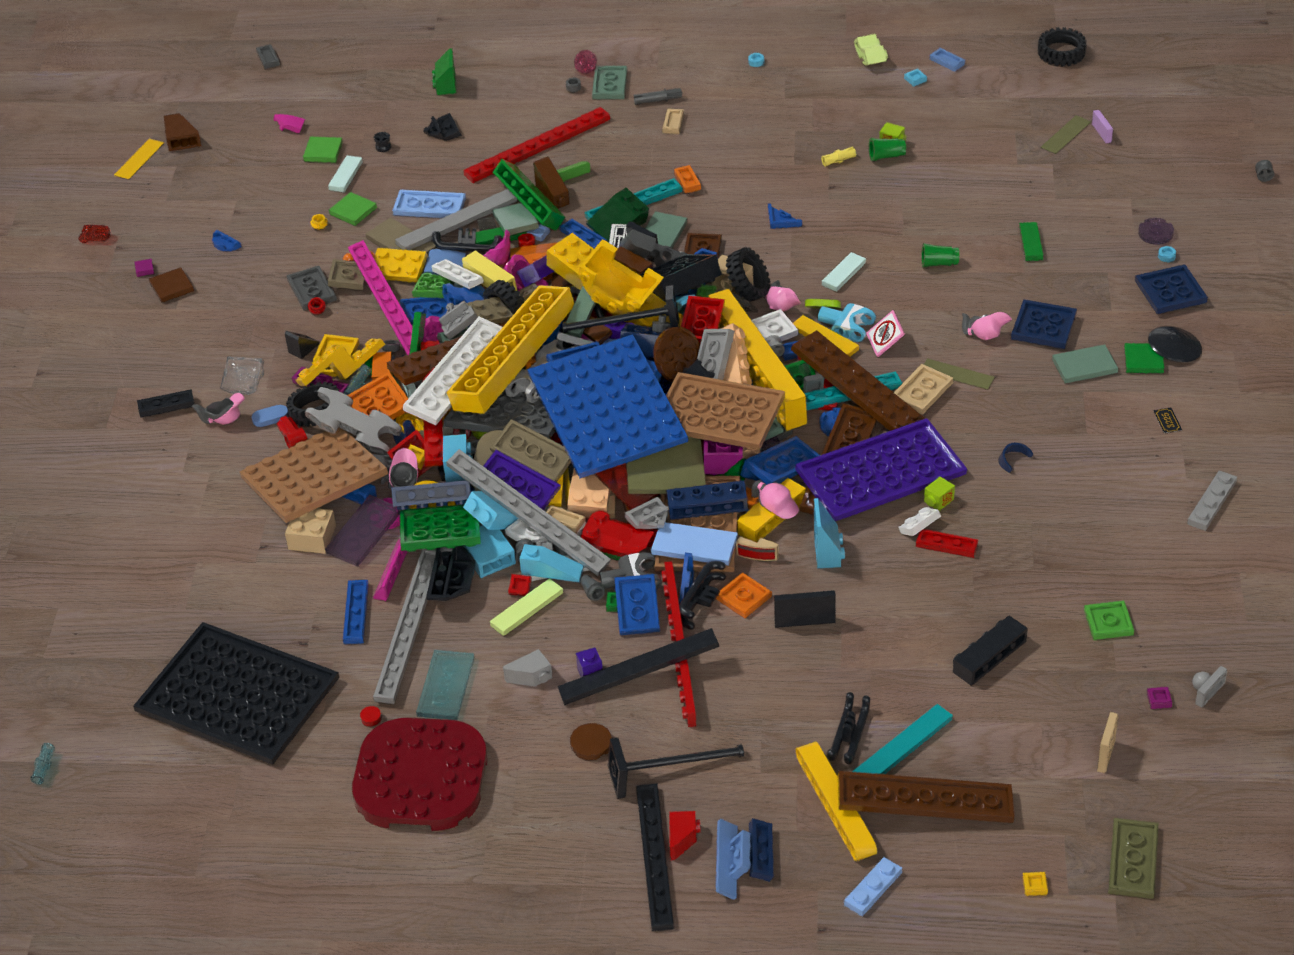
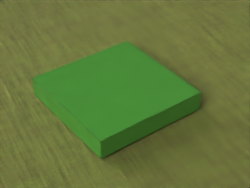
(322, 149)
(352, 208)
(1108, 620)

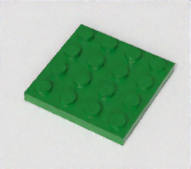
(438, 528)

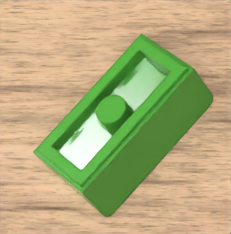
(574, 170)

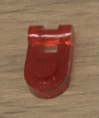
(94, 233)

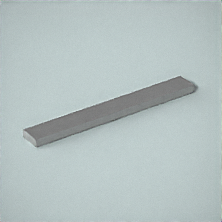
(456, 220)

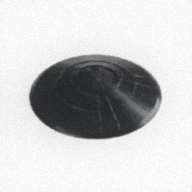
(1175, 344)

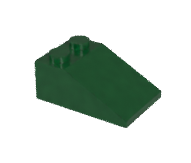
(618, 210)

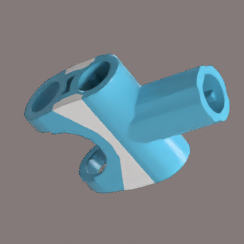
(848, 320)

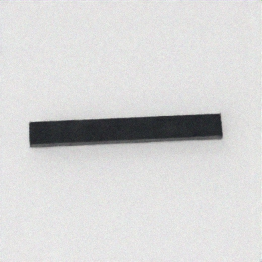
(638, 666)
(654, 858)

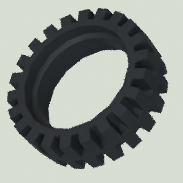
(1062, 36)
(739, 278)
(505, 293)
(303, 397)

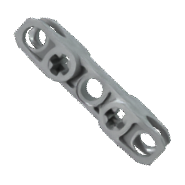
(522, 380)
(342, 415)

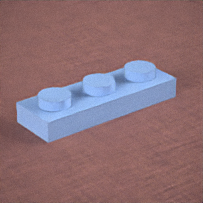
(873, 886)

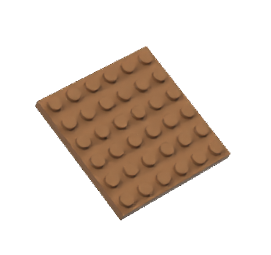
(313, 473)

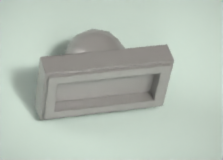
(1208, 685)

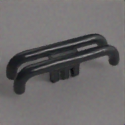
(465, 242)
(700, 592)
(848, 730)

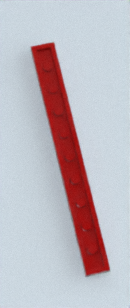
(538, 143)
(433, 433)
(676, 634)

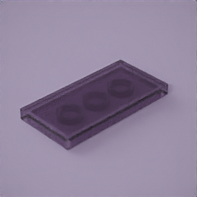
(363, 530)

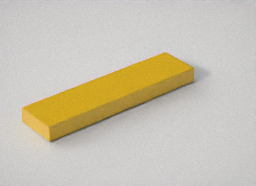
(807, 326)

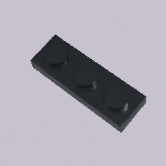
(165, 403)

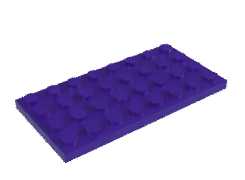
(880, 469)

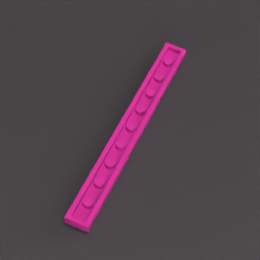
(382, 293)

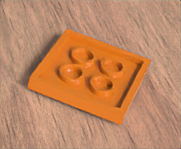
(380, 395)

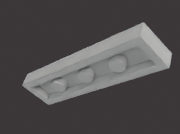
(1212, 500)

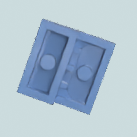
(438, 255)

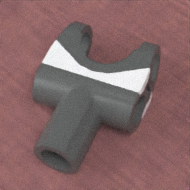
(630, 566)

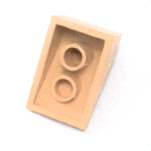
(587, 495)

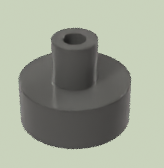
(661, 325)

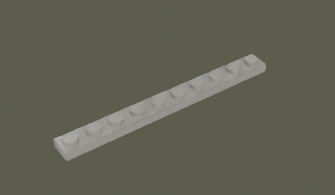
(528, 512)
(405, 631)

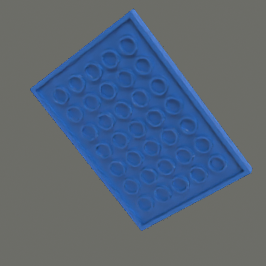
(607, 406)

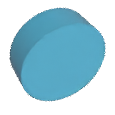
(756, 60)
(1167, 254)

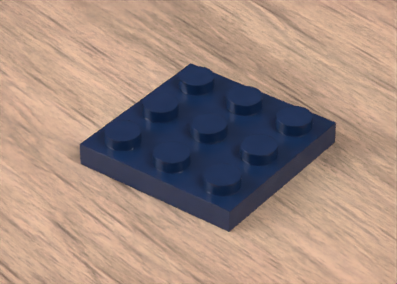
(1171, 289)
(1044, 324)

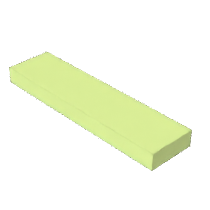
(526, 607)

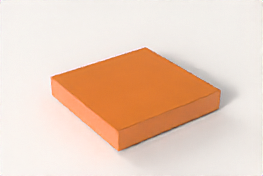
(744, 595)

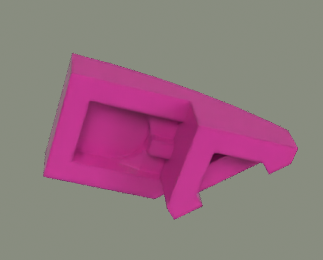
(289, 122)

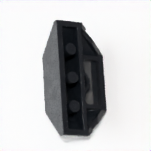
(451, 574)

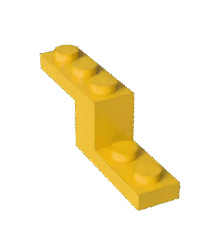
(339, 361)

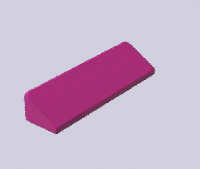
(390, 573)

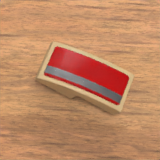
(762, 550)

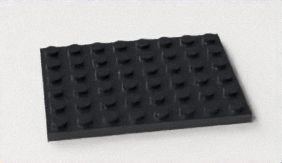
(237, 692)

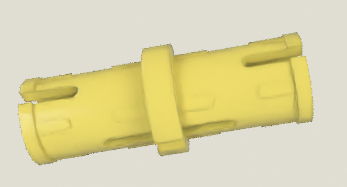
(838, 156)

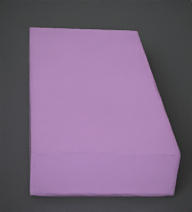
(1102, 126)

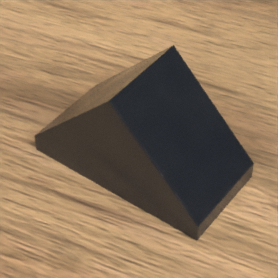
(300, 344)

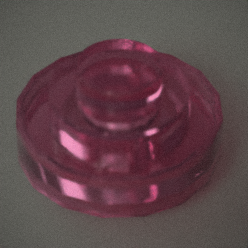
(585, 61)

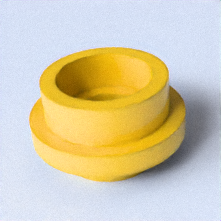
(319, 221)

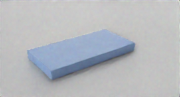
(428, 203)
(703, 543)

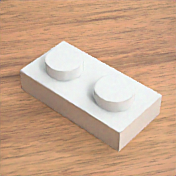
(920, 521)

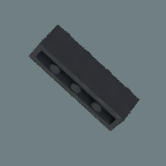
(989, 650)

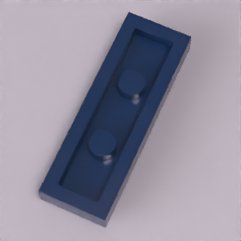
(761, 850)

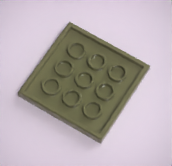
(667, 469)

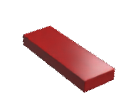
(947, 543)

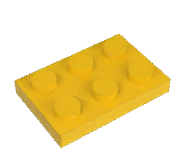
(400, 264)

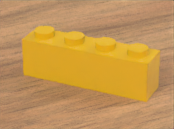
(759, 521)

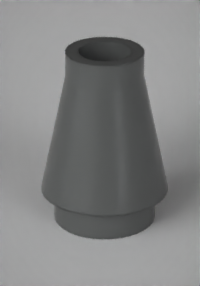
(592, 588)

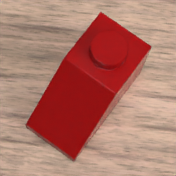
(682, 831)

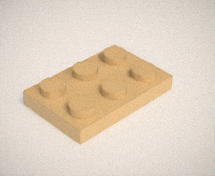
(923, 388)

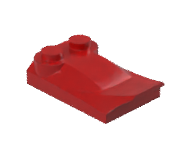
(702, 314)
(614, 536)

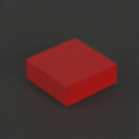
(519, 585)

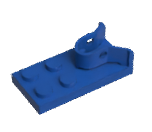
(778, 461)

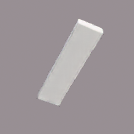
(457, 274)

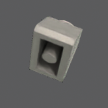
(528, 670)

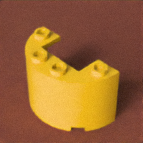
(615, 284)

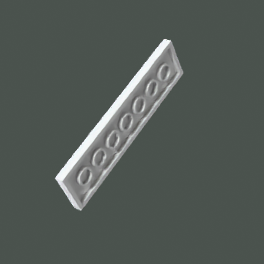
(431, 398)

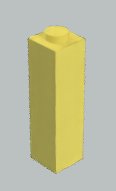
(487, 269)

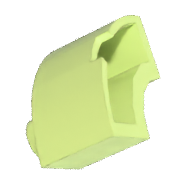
(870, 50)

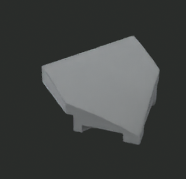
(457, 318)
(648, 515)

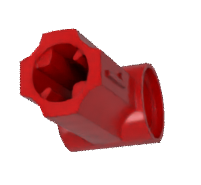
(291, 432)

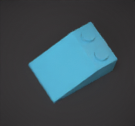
(827, 538)

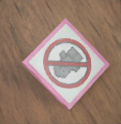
(885, 333)

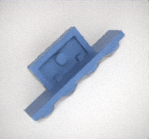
(731, 858)

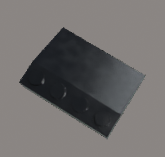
(686, 273)

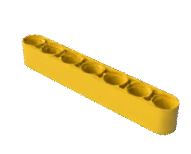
(825, 784)

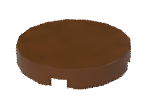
(590, 741)

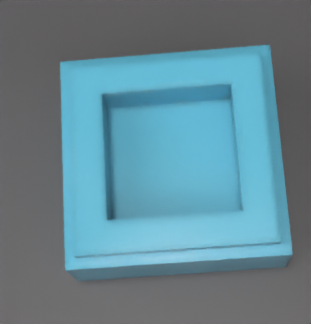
(915, 77)

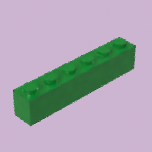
(529, 194)

